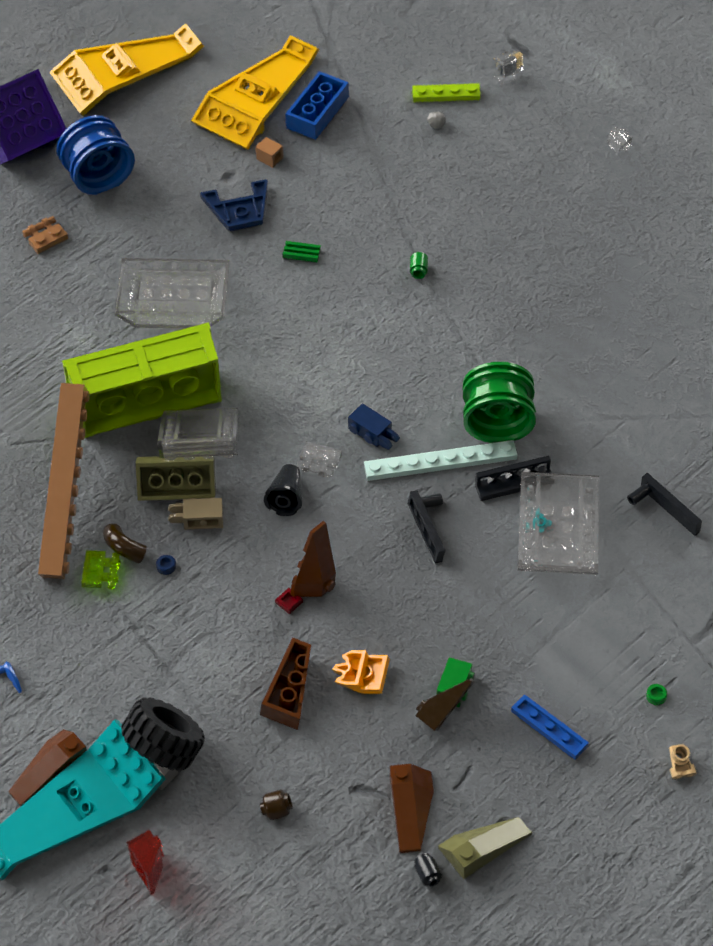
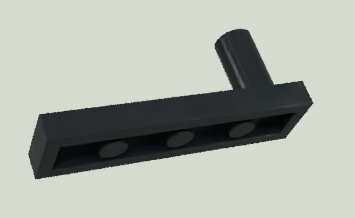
(666, 500)
(418, 509)

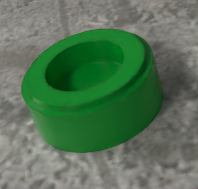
(656, 694)

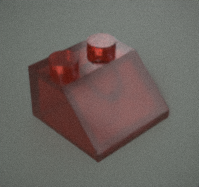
(146, 858)

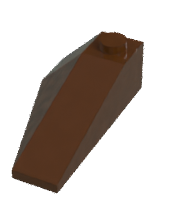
(47, 764)

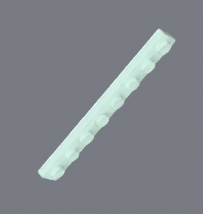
(440, 460)

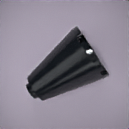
(285, 492)

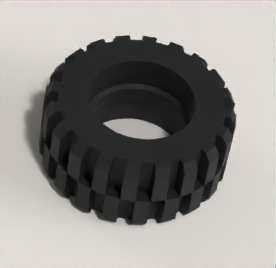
(163, 734)

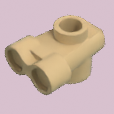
(681, 766)

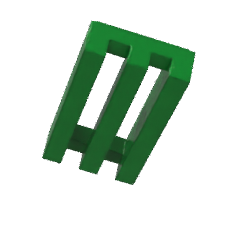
(301, 251)

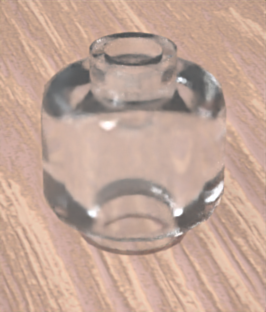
(619, 140)

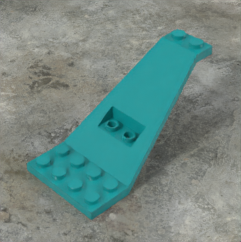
(107, 779)

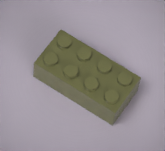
(175, 478)

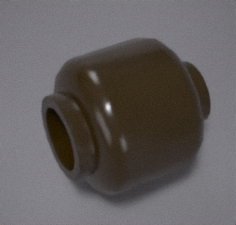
(276, 805)

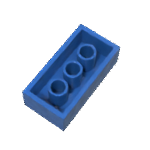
(317, 105)

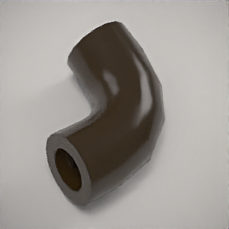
(122, 544)

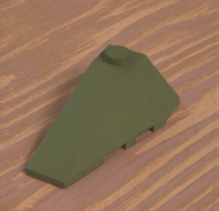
(480, 846)

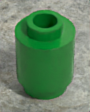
(418, 265)

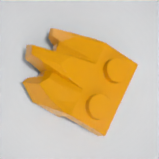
(362, 672)

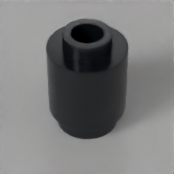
(427, 869)

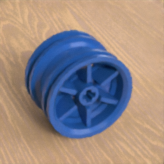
(95, 154)

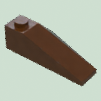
(317, 567)
(411, 798)

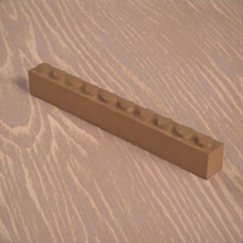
(62, 481)

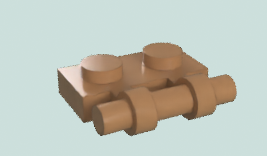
(46, 239)

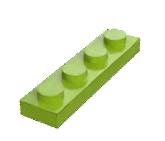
(446, 92)

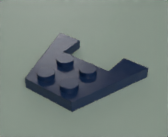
(239, 212)

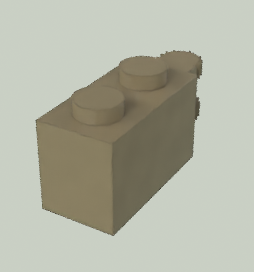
(198, 513)

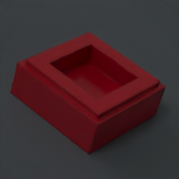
(288, 602)

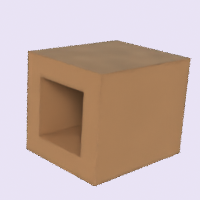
(269, 152)

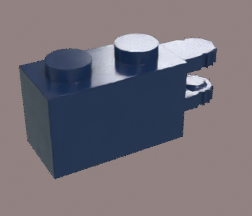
(372, 427)

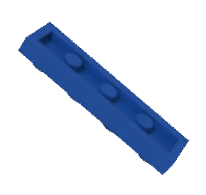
(549, 727)

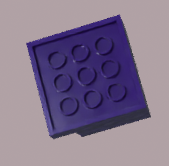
(27, 116)

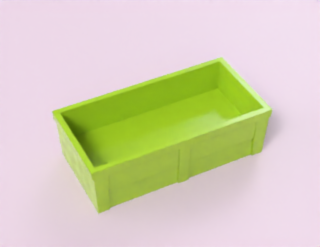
(147, 378)

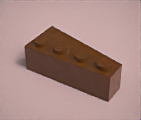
(287, 688)

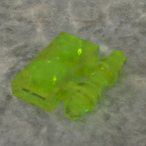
(94, 567)

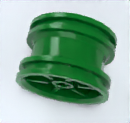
(498, 402)

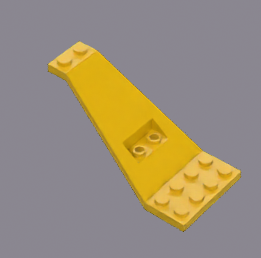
(97, 71)
(241, 112)

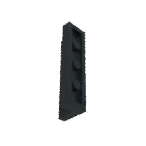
(509, 483)

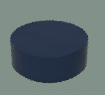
(166, 564)

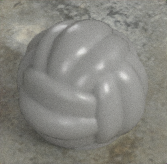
(436, 119)

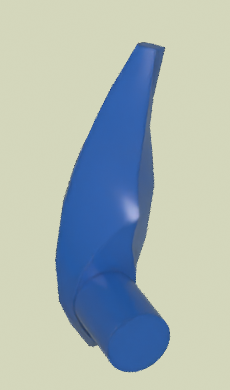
(8, 669)

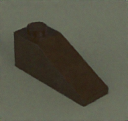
(439, 707)

